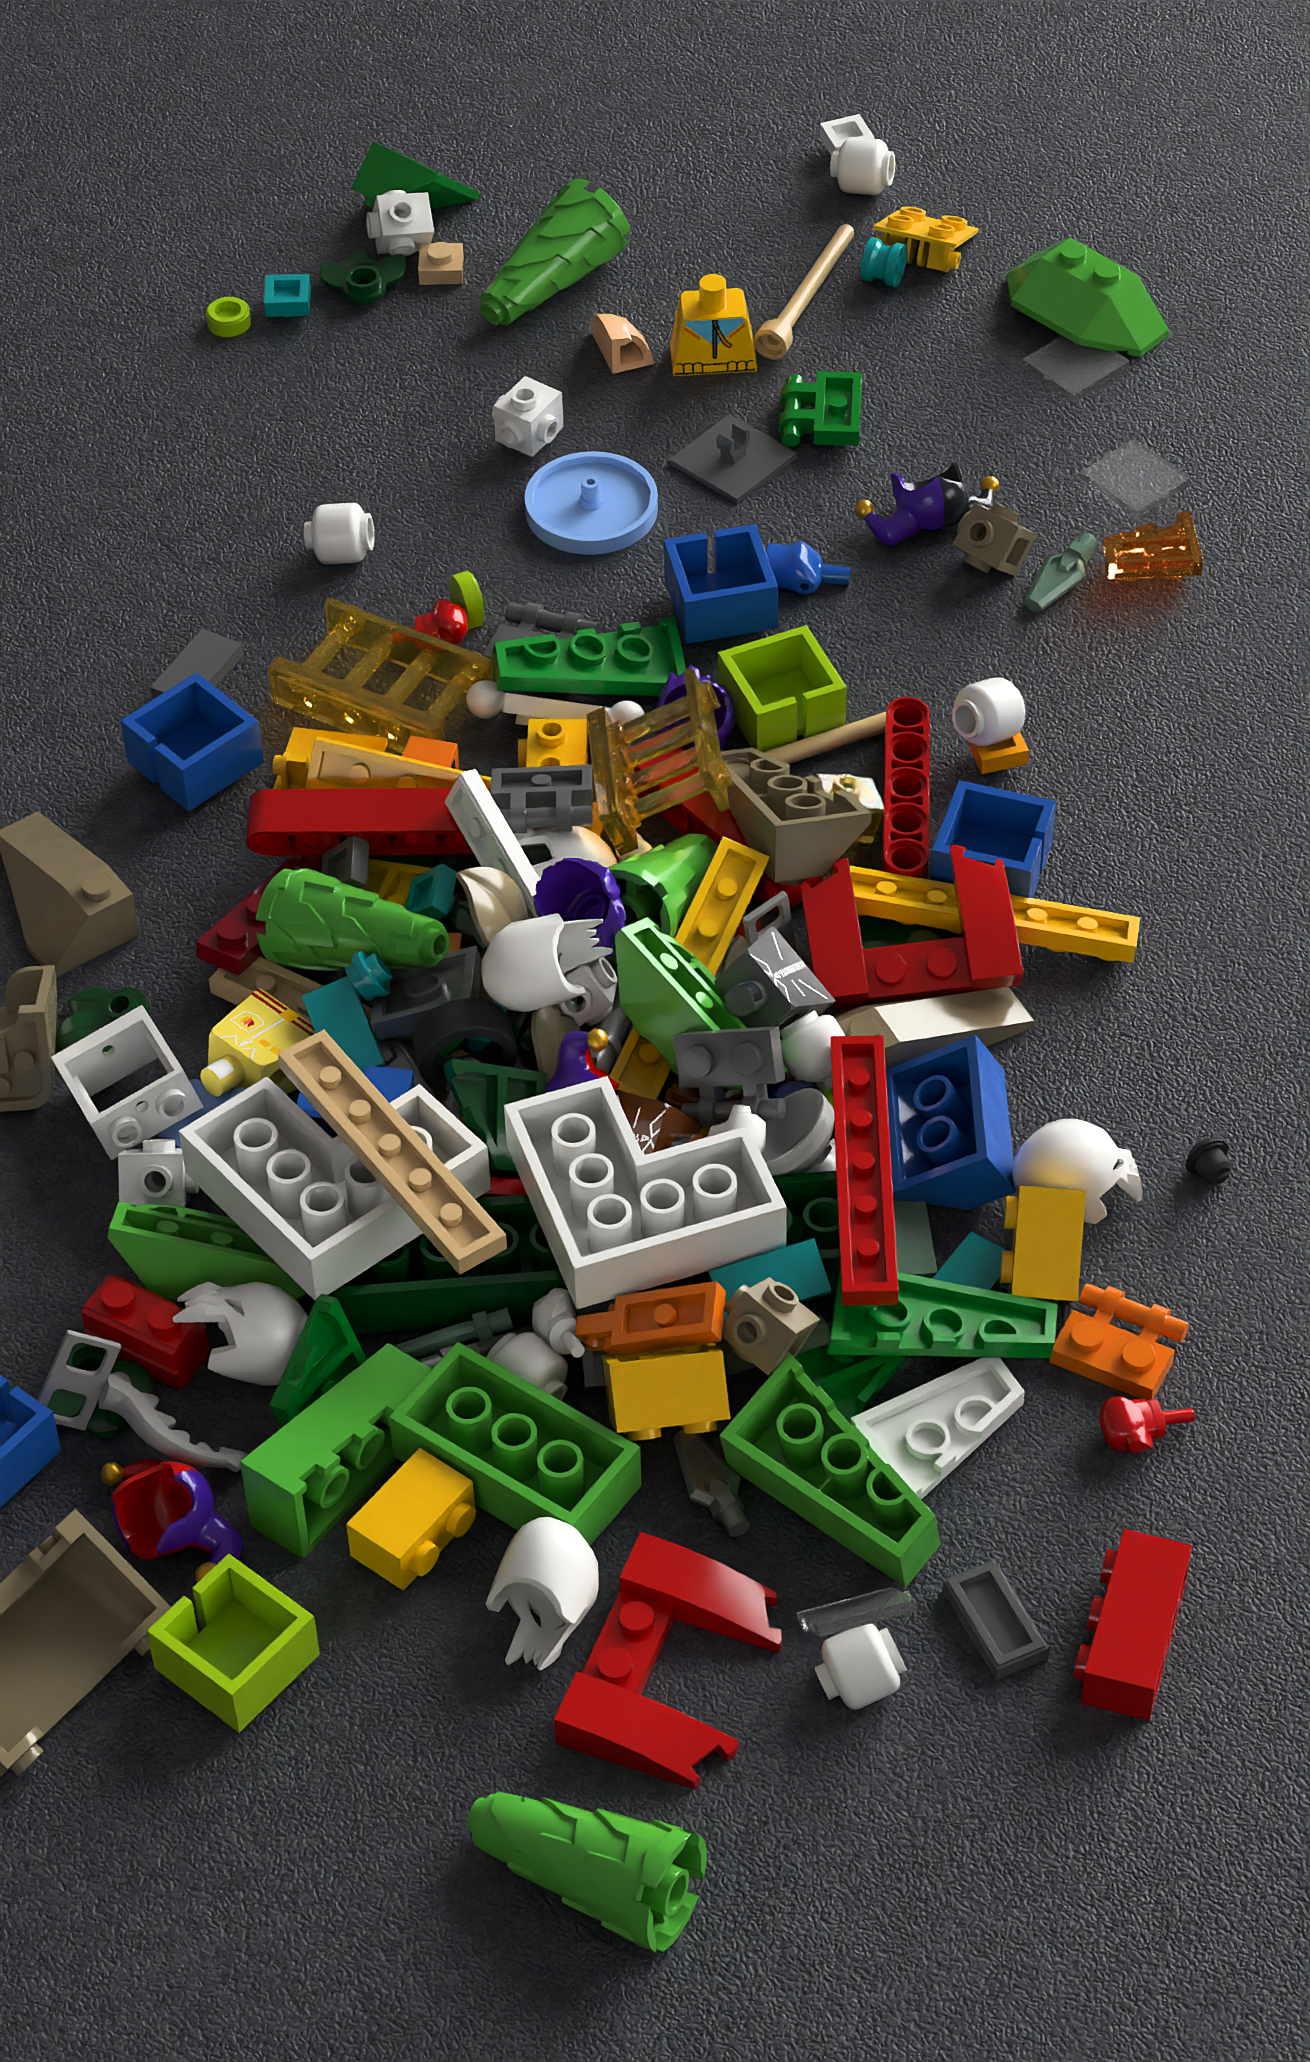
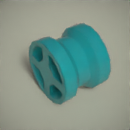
(883, 262)

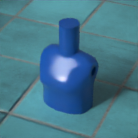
(802, 568)

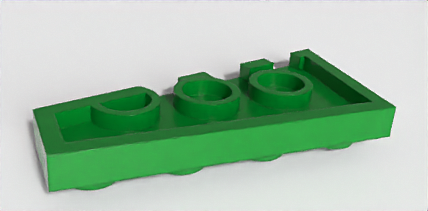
(609, 663)
(944, 1321)

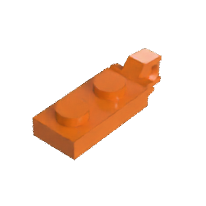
(656, 1320)

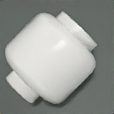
(863, 166)
(339, 533)
(988, 711)
(807, 1048)
(533, 1361)
(860, 1666)

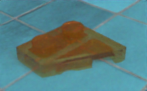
(1153, 552)

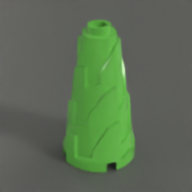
(560, 249)
(663, 882)
(323, 923)
(599, 1862)

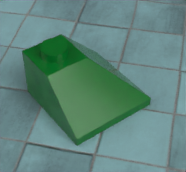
(389, 170)

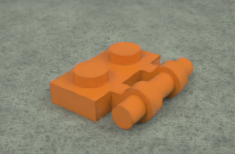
(1112, 1354)

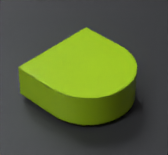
(466, 592)

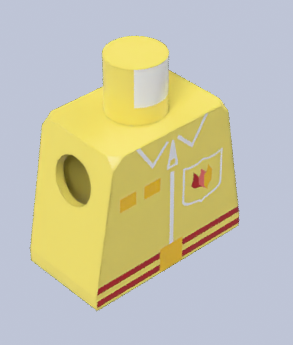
(248, 1044)

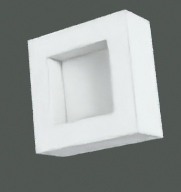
(835, 132)

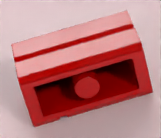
(146, 1330)

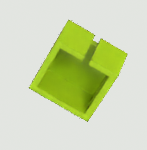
(782, 688)
(248, 1644)

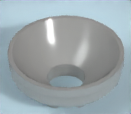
(802, 1136)

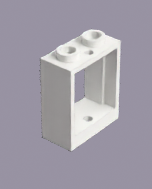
(134, 1045)

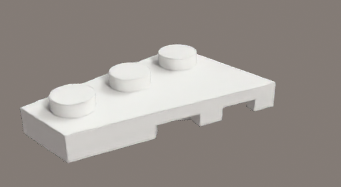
(941, 1421)

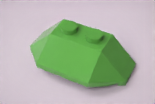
(1087, 299)
(667, 989)
(186, 1247)

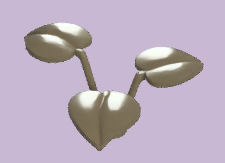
(493, 905)

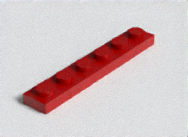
(863, 1171)

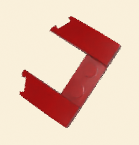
(979, 960)
(604, 1703)

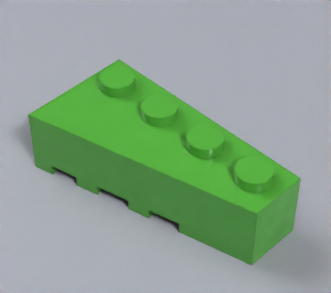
(328, 1453)
(825, 1471)

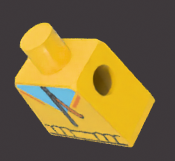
(712, 331)

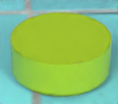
(228, 317)

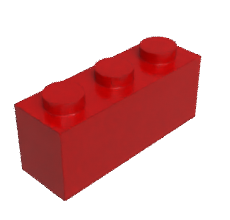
(1133, 1624)

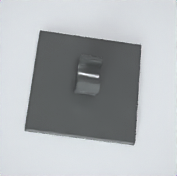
(733, 458)

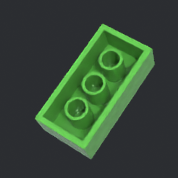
(517, 1445)

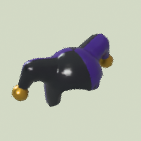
(926, 505)

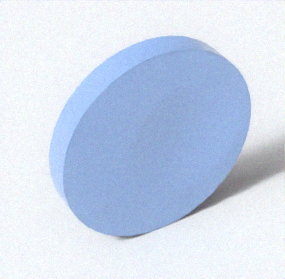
(591, 503)

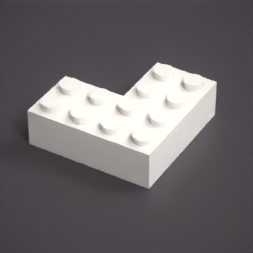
(309, 1193)
(633, 1217)

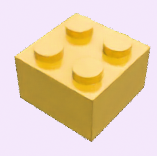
(666, 1390)

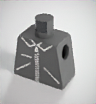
(771, 984)

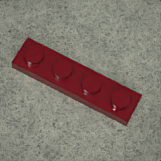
(233, 939)

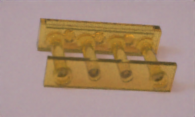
(361, 711)
(615, 761)

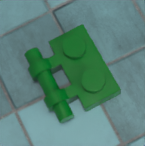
(835, 413)

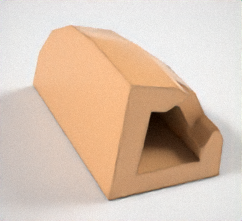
(620, 343)

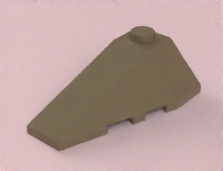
(790, 816)
(64, 895)
(933, 1022)

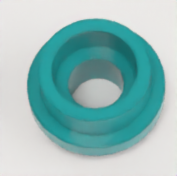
(369, 975)

